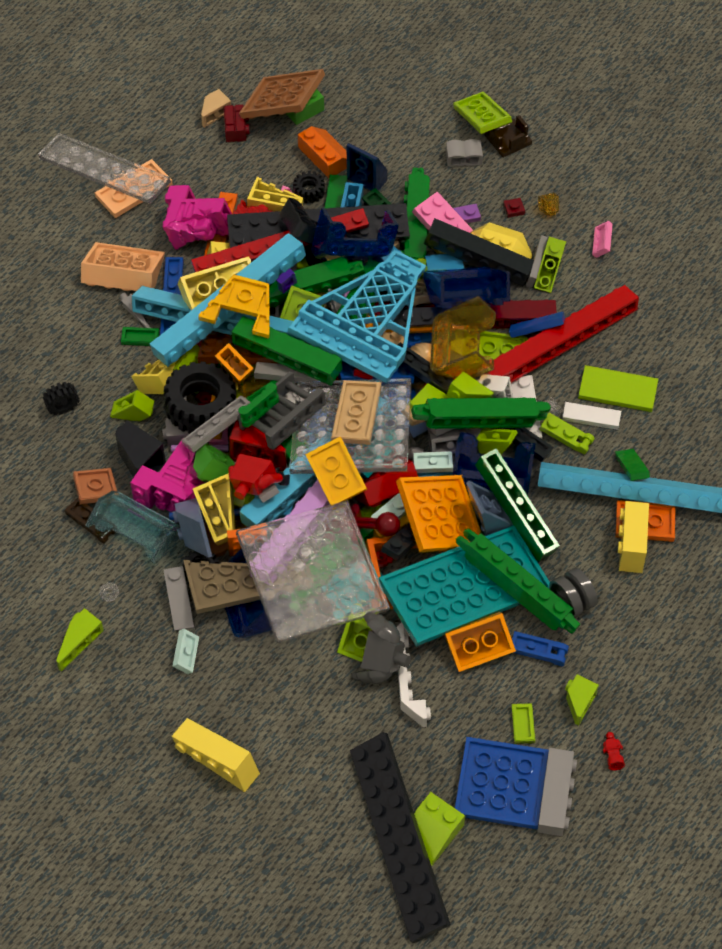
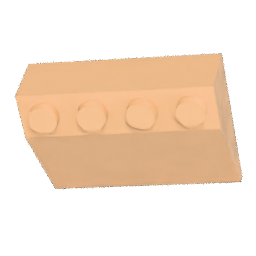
(121, 267)

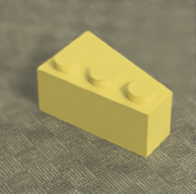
(633, 536)

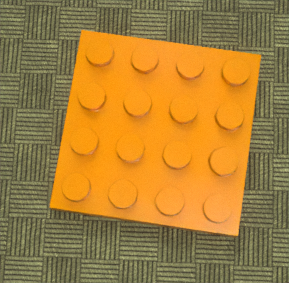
(437, 510)

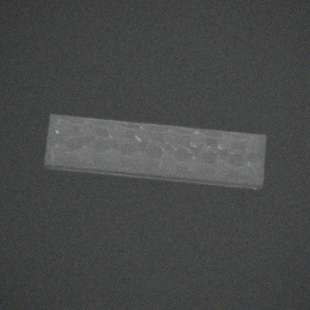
(104, 168)

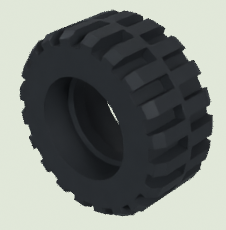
(193, 379)

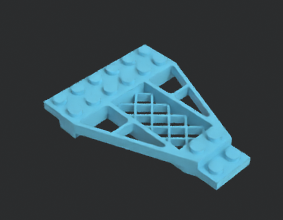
(355, 343)

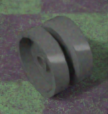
(575, 590)

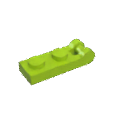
(566, 433)

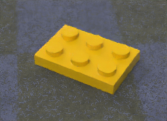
(336, 471)

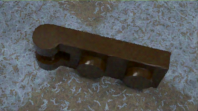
(80, 513)

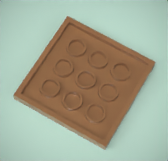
(282, 94)

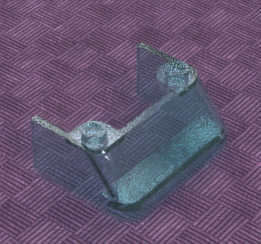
(135, 522)

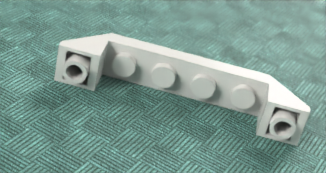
(413, 708)

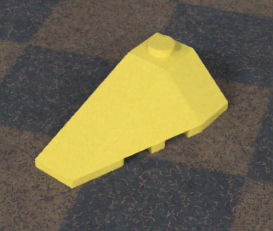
(202, 284)

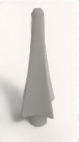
(127, 304)

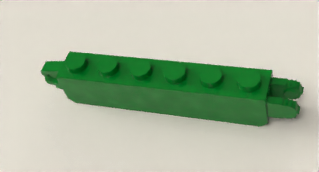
(418, 192)
(319, 278)
(481, 412)
(517, 582)

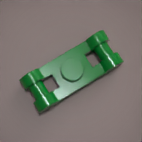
(259, 405)

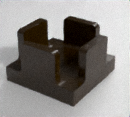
(510, 137)

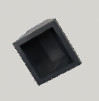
(139, 448)

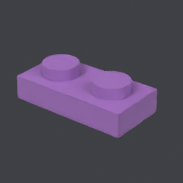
(469, 213)

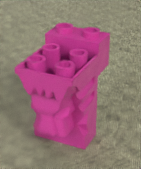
(193, 218)
(170, 485)

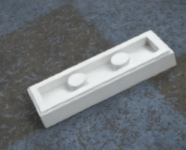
(591, 415)

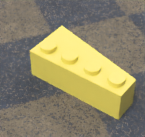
(217, 754)

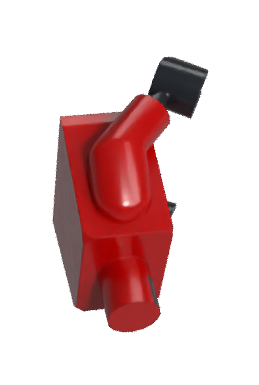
(254, 475)

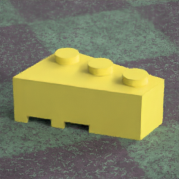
(269, 196)
(153, 377)
(217, 507)

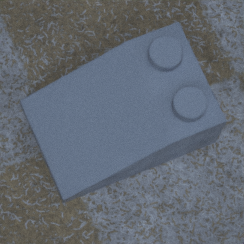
(487, 509)
(192, 526)

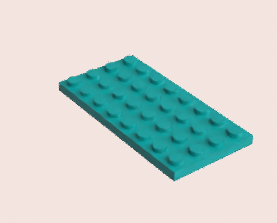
(451, 591)

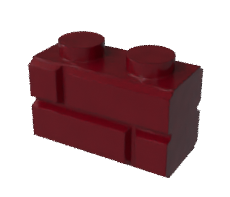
(235, 126)

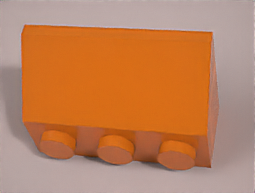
(323, 150)

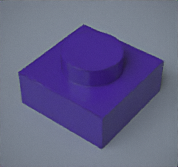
(285, 280)

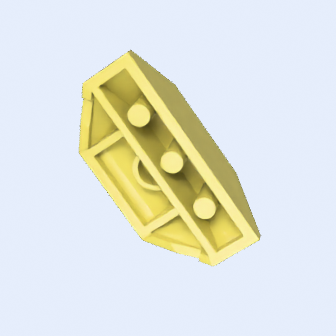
(505, 238)

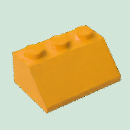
(480, 642)

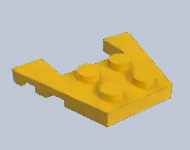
(244, 297)

